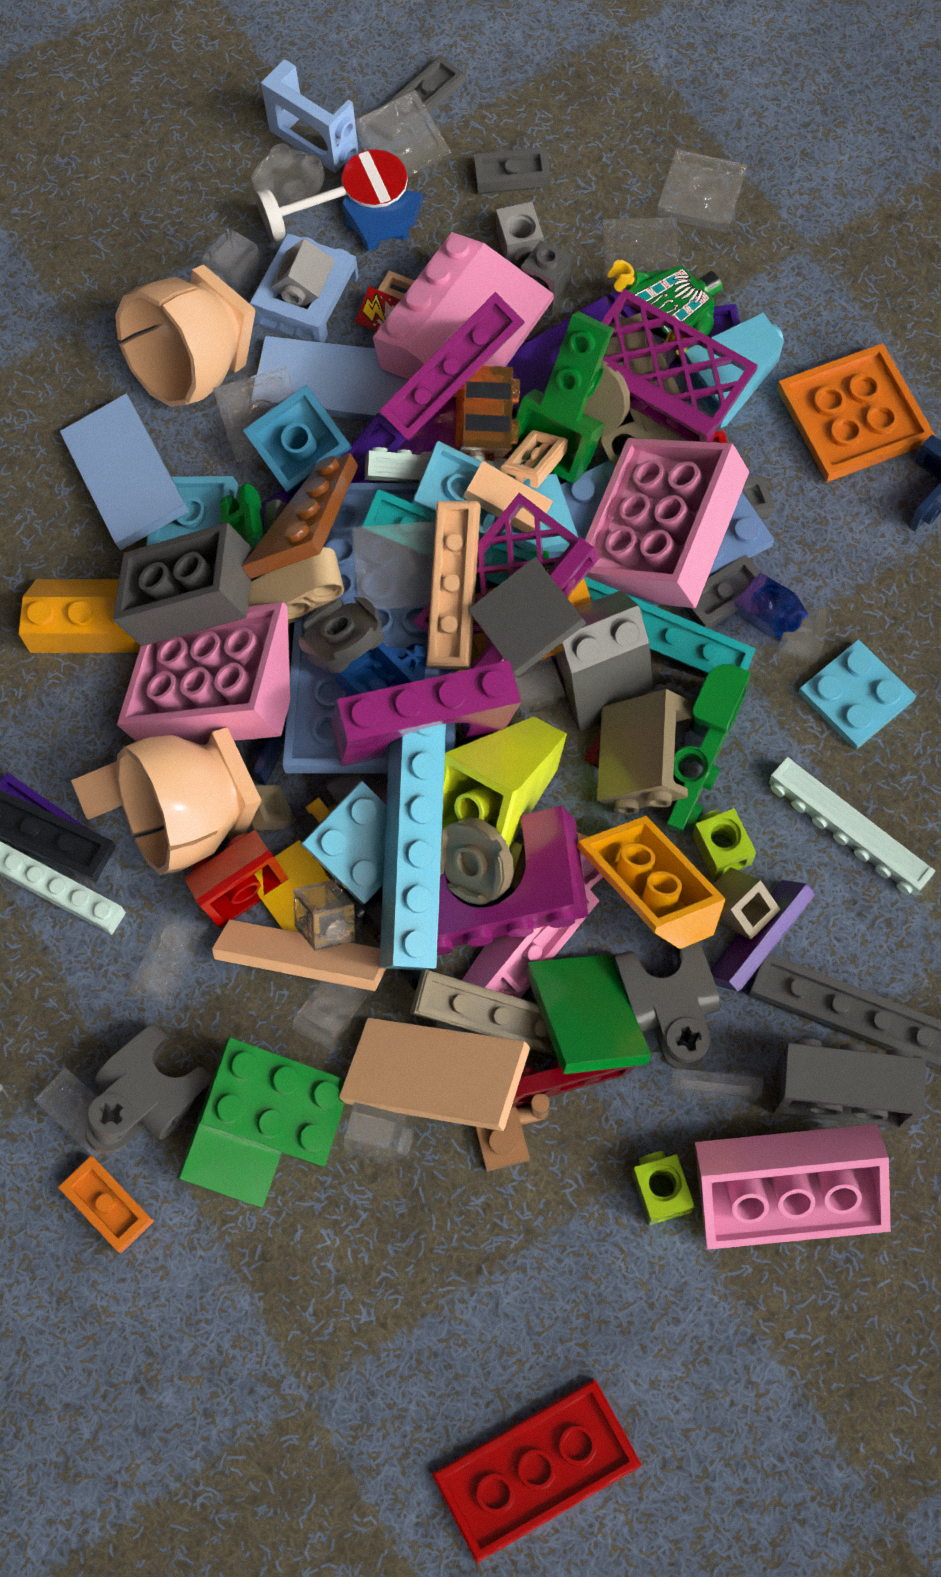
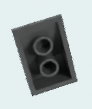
(605, 658)

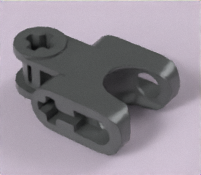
(673, 1004)
(141, 1096)

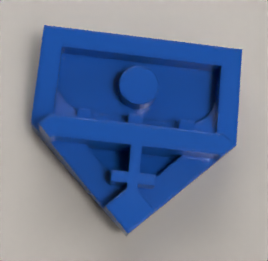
(383, 222)
(383, 669)

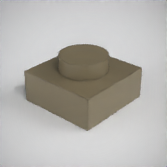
(273, 810)

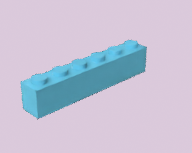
(413, 850)

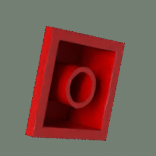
(227, 882)

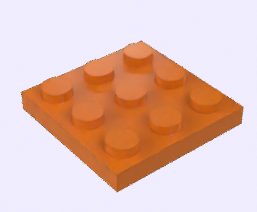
(854, 412)

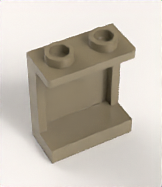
(639, 752)

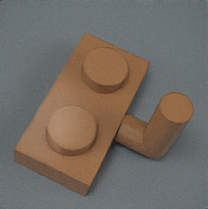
(509, 1146)

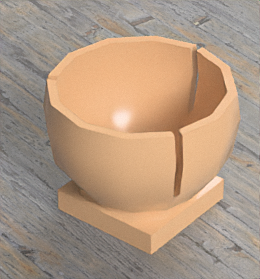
(196, 336)
(188, 790)

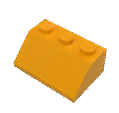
(73, 617)
(656, 881)

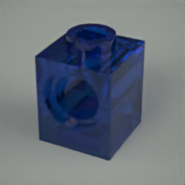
(771, 607)

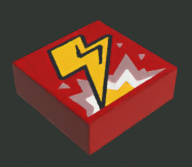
(375, 308)

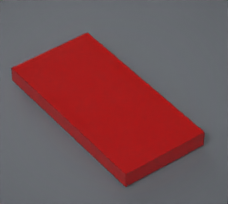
(536, 1470)

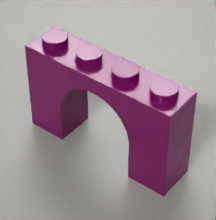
(477, 698)
(547, 895)

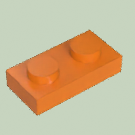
(106, 1204)

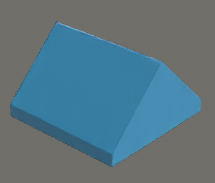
(296, 438)

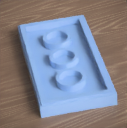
(340, 376)
(124, 472)

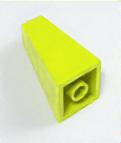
(501, 775)

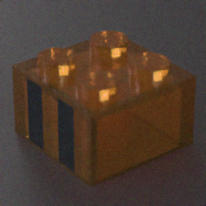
(485, 413)

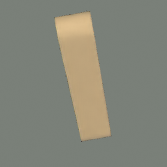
(300, 585)

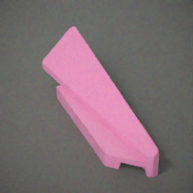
(504, 961)

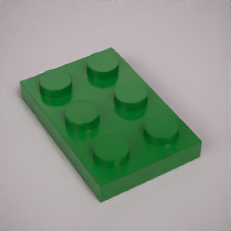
(273, 1103)

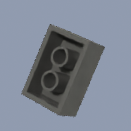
(183, 585)
(850, 1084)

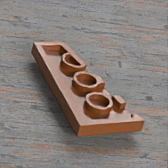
(306, 519)

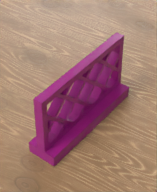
(452, 366)
(655, 402)
(565, 570)

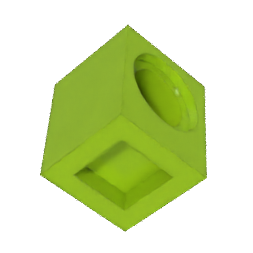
(721, 859)
(662, 1208)

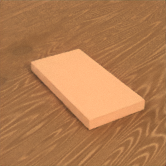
(436, 1073)

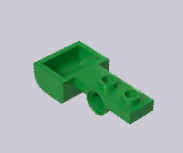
(568, 390)
(712, 719)

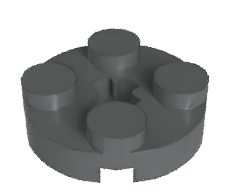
(336, 650)

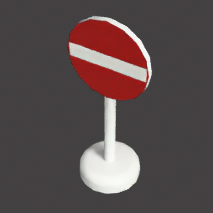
(368, 178)

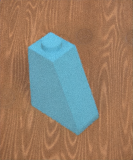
(752, 339)

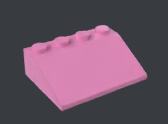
(447, 295)
(665, 518)
(213, 681)

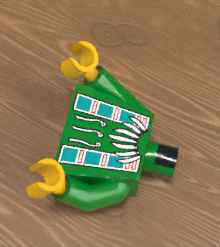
(672, 292)

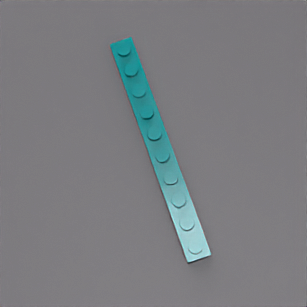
(666, 632)

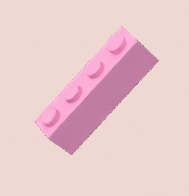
(793, 1186)

